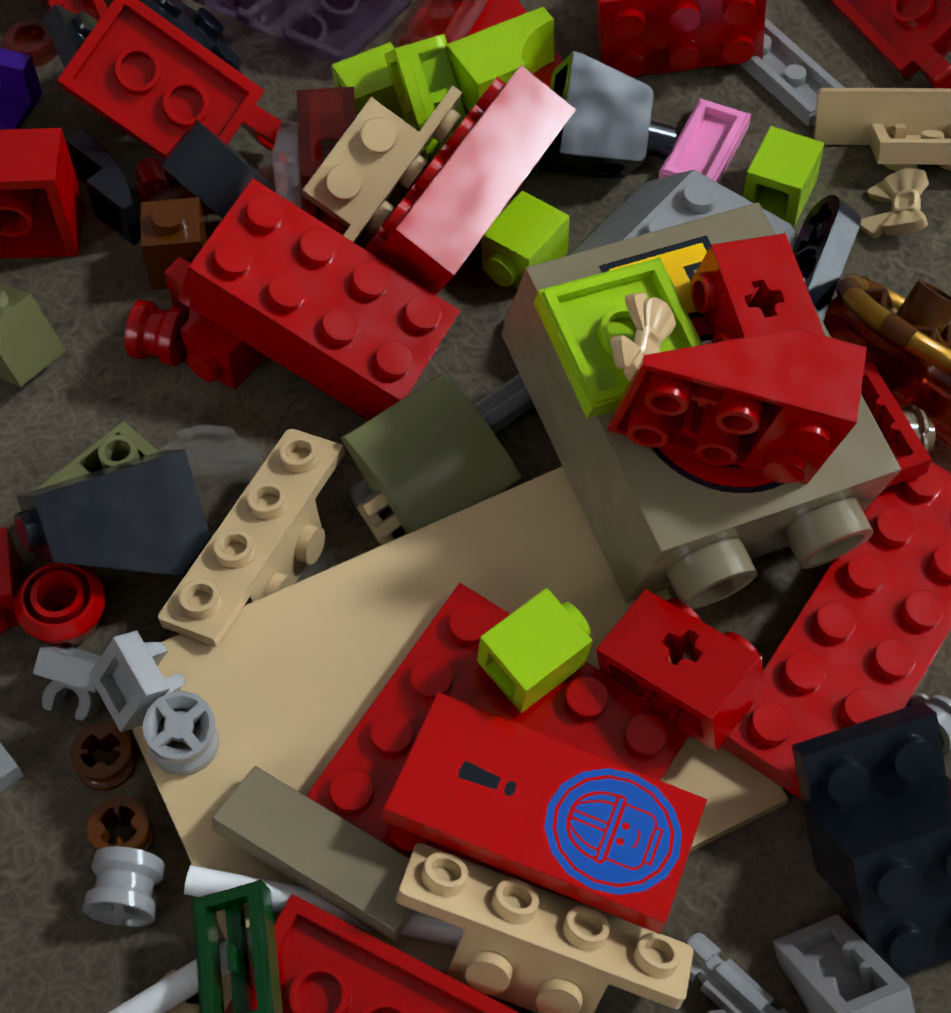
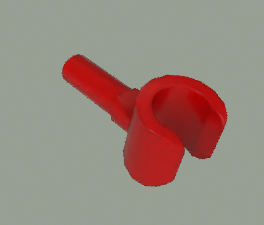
(151, 177)

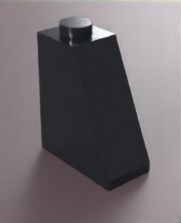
(119, 517)

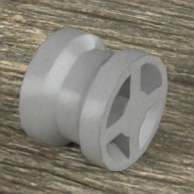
(174, 719)
(124, 886)

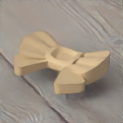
(903, 192)
(653, 325)

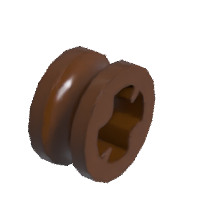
(100, 775)
(118, 809)

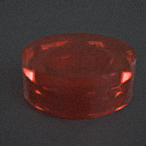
(32, 39)

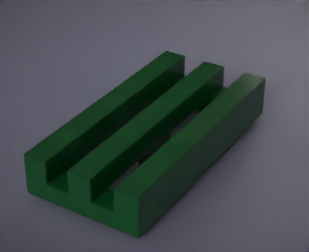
(264, 949)

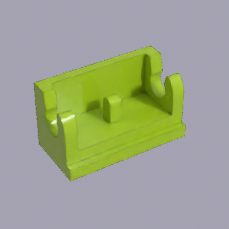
(421, 81)

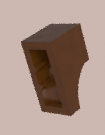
(171, 227)

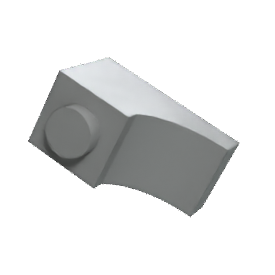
(840, 971)

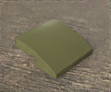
(431, 455)

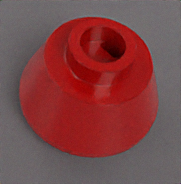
(60, 603)

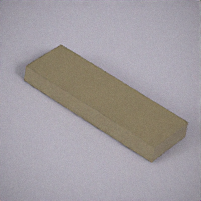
(316, 850)

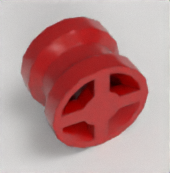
(155, 332)

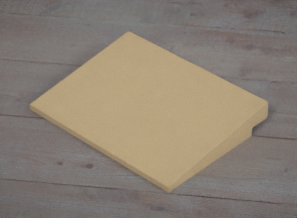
(319, 653)

